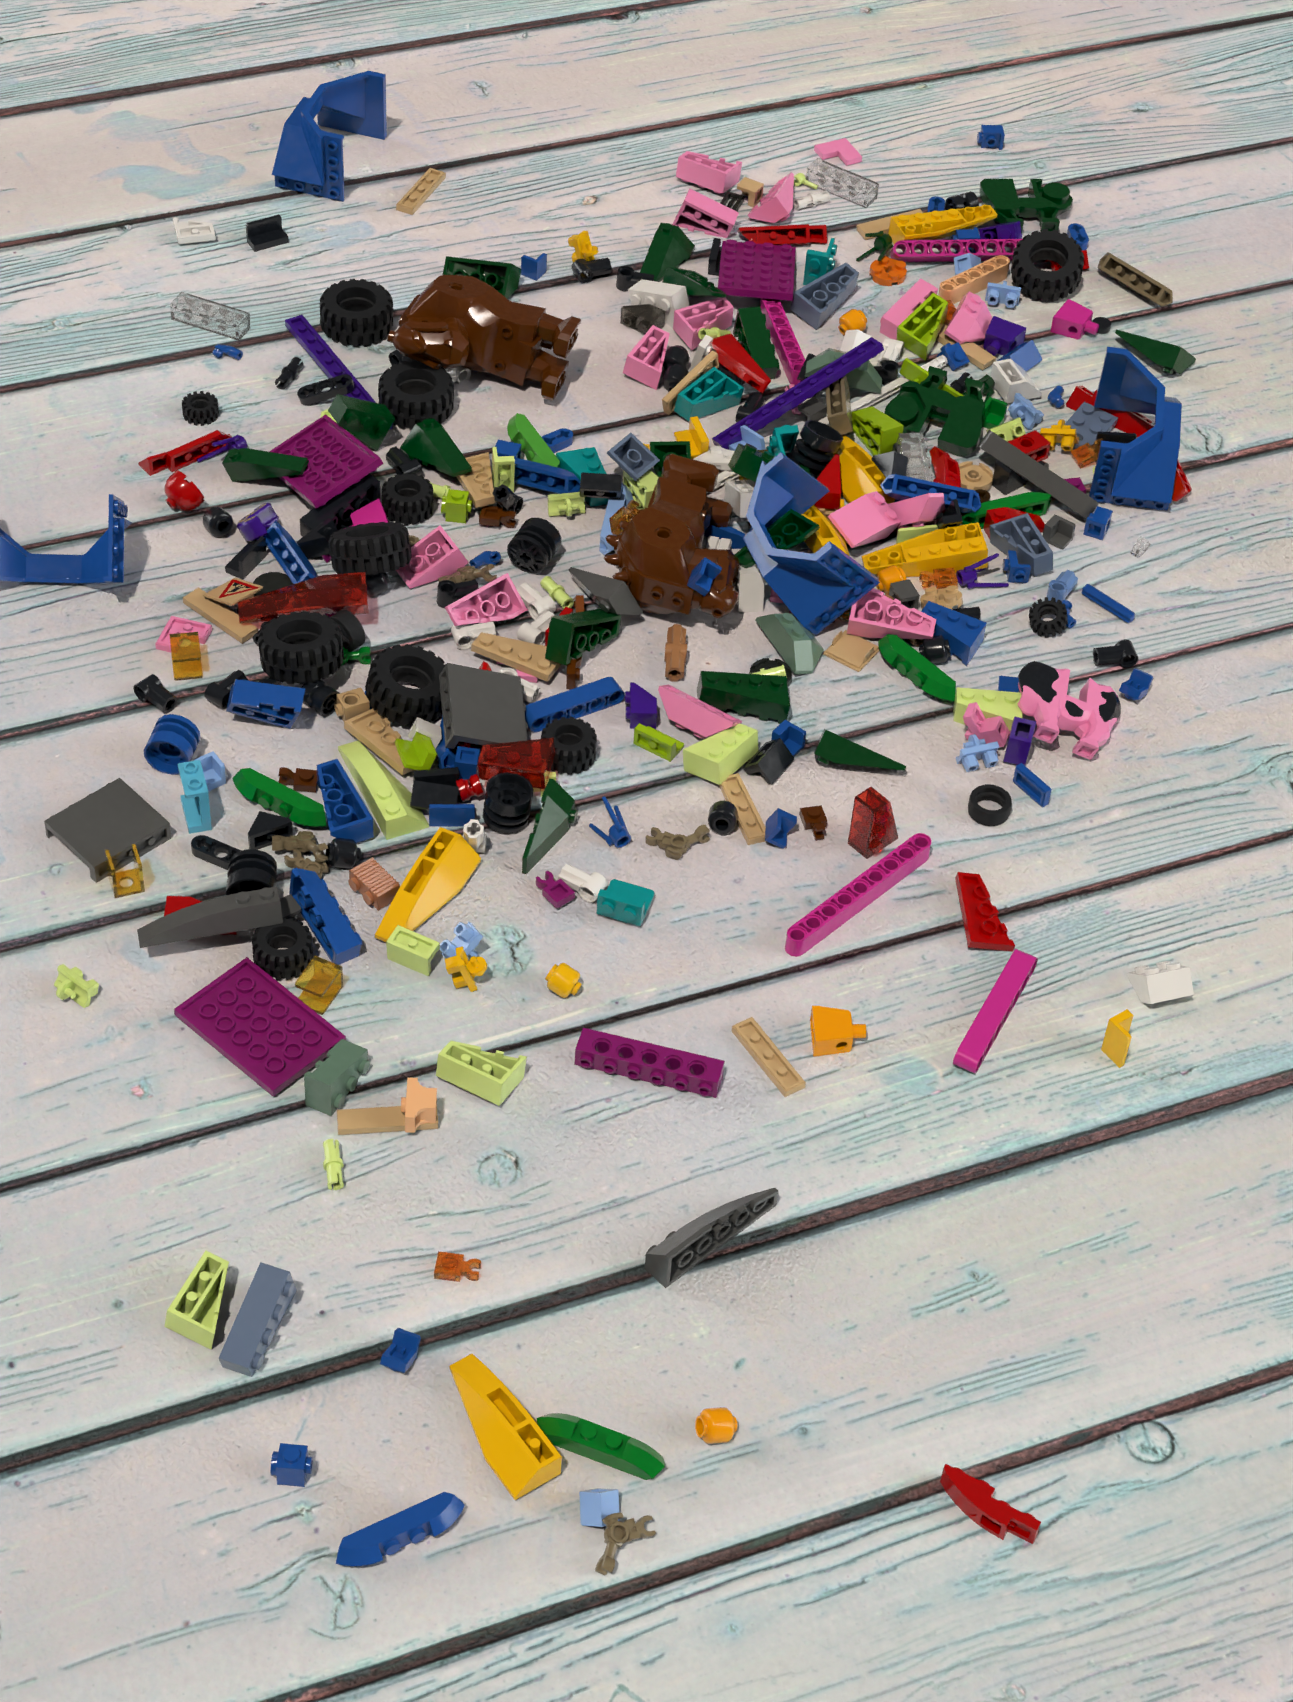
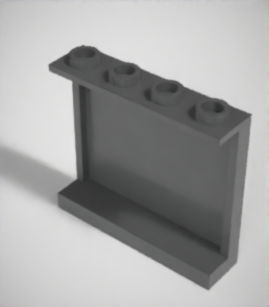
(481, 706)
(112, 821)

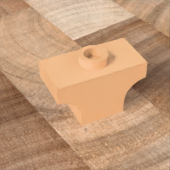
(418, 1105)

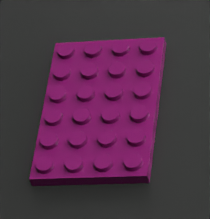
(757, 270)
(333, 458)
(259, 1026)

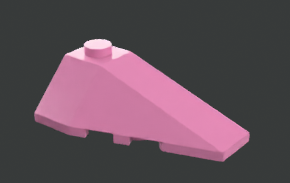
(776, 203)
(489, 603)
(879, 615)

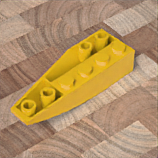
(938, 224)
(858, 472)
(826, 532)
(941, 548)
(431, 882)
(504, 1429)

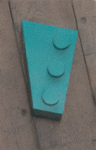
(708, 395)
(585, 461)

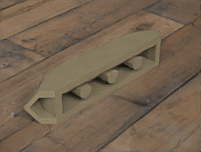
(1135, 280)

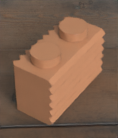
(373, 883)

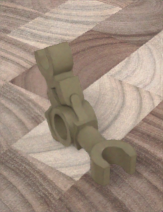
(470, 573)
(303, 842)
(677, 844)
(299, 862)
(617, 1534)

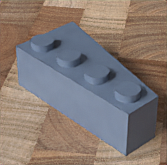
(824, 295)
(258, 1319)

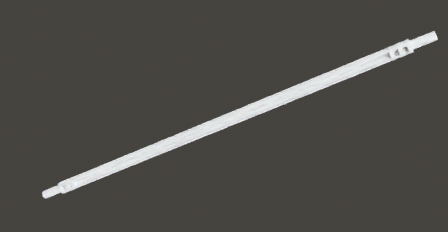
(864, 402)

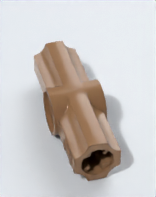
(675, 652)

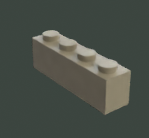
(839, 406)

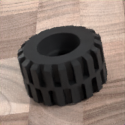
(407, 498)
(573, 744)
(283, 962)

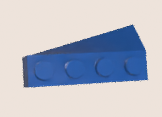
(343, 805)
(324, 916)

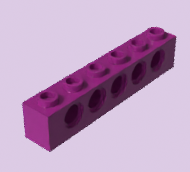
(649, 1062)

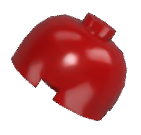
(182, 493)

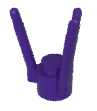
(235, 442)
(969, 575)

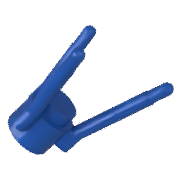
(617, 833)

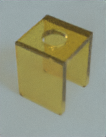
(186, 656)
(135, 875)
(320, 984)

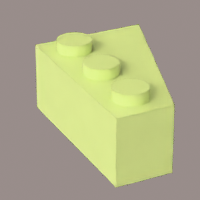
(642, 488)
(991, 703)
(721, 754)
(480, 1072)
(199, 1300)

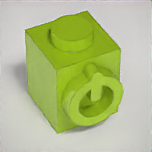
(456, 506)

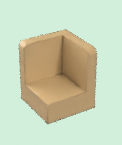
(752, 189)

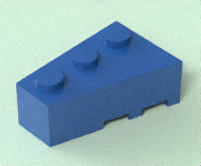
(962, 631)
(266, 702)

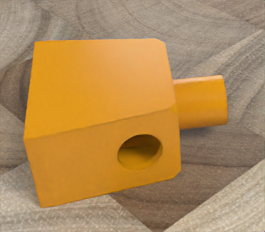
(833, 1030)

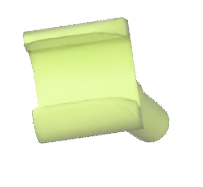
(800, 179)

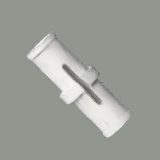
(811, 200)

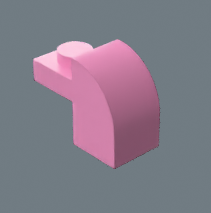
(990, 729)

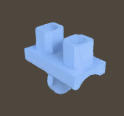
(1002, 294)
(1024, 409)
(976, 750)
(466, 936)

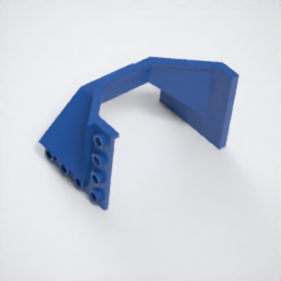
(313, 158)
(1144, 469)
(99, 565)
(811, 585)

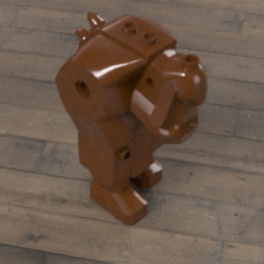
(477, 328)
(667, 540)

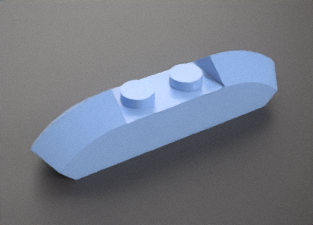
(612, 507)

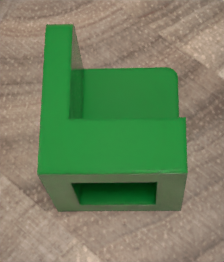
(994, 413)

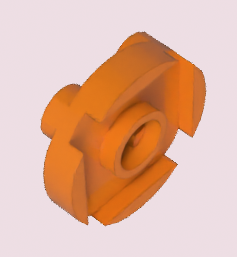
(888, 271)

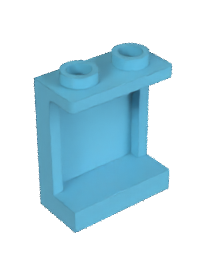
(196, 797)

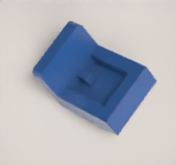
(955, 355)
(1015, 572)
(1137, 685)
(402, 1351)

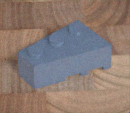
(1023, 537)

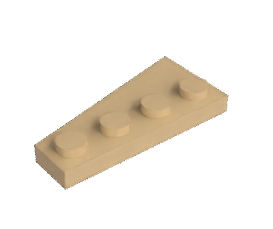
(479, 480)
(516, 654)
(377, 736)

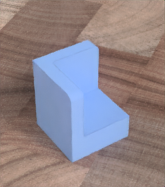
(965, 262)
(213, 770)
(598, 1504)

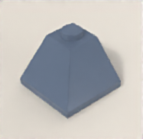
(633, 456)

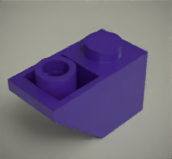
(1008, 230)
(641, 707)
(1019, 741)

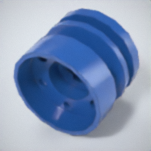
(171, 743)

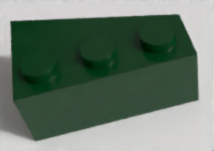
(362, 418)

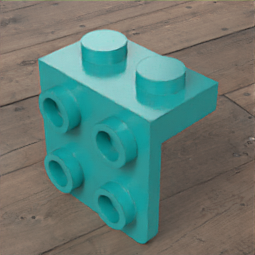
(819, 262)
(783, 439)
(624, 902)

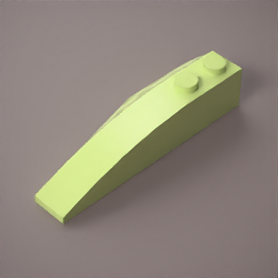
(382, 792)

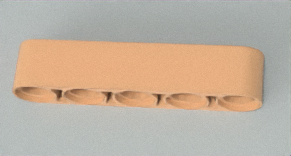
(975, 279)

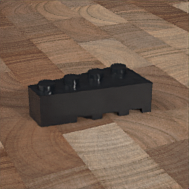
(342, 505)

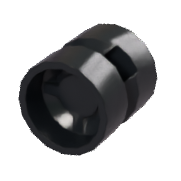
(963, 200)
(320, 697)

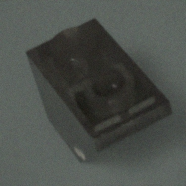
(642, 317)

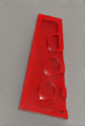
(979, 916)

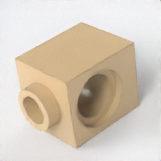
(351, 704)

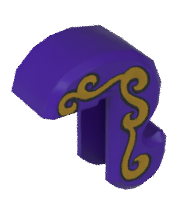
(257, 522)

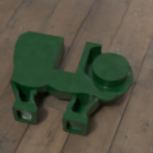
(1042, 203)
(926, 401)

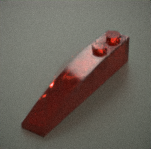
(320, 594)

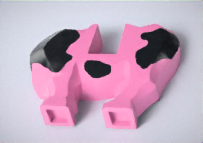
(1047, 701)

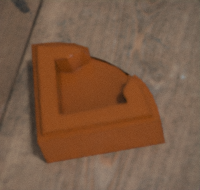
(579, 603)

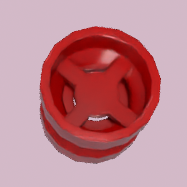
(465, 790)

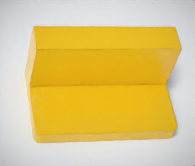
(696, 435)
(1117, 1037)

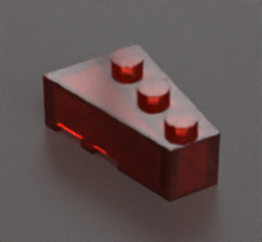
(526, 758)
(871, 823)

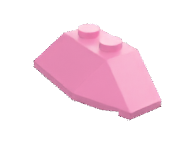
(969, 320)
(919, 509)
(694, 713)

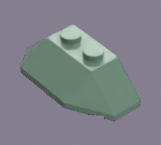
(861, 378)
(792, 641)

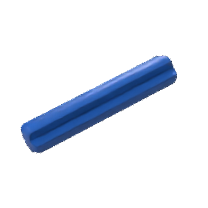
(1108, 603)

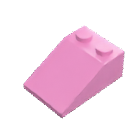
(865, 520)
(432, 558)

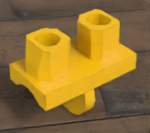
(582, 247)
(1061, 434)
(465, 970)

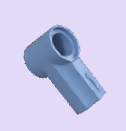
(1062, 586)

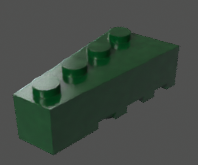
(755, 339)
(747, 461)
(579, 632)
(746, 693)

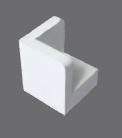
(853, 339)
(427, 729)

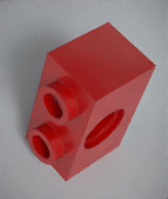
(1033, 445)

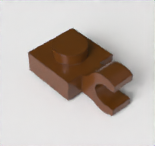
(495, 515)
(573, 672)
(302, 780)
(814, 819)

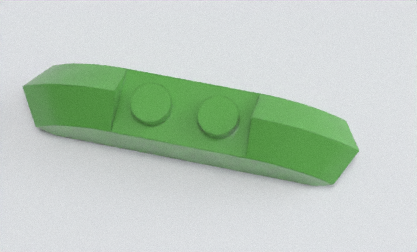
(532, 444)

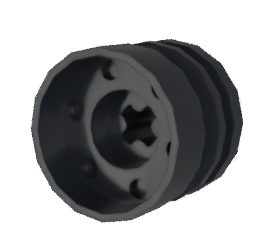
(816, 445)
(534, 545)
(507, 803)
(250, 871)

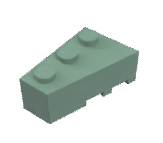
(335, 1077)

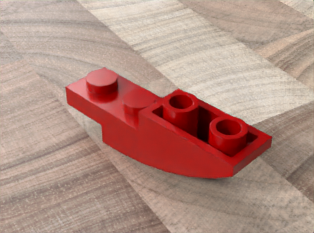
(945, 468)
(977, 1502)

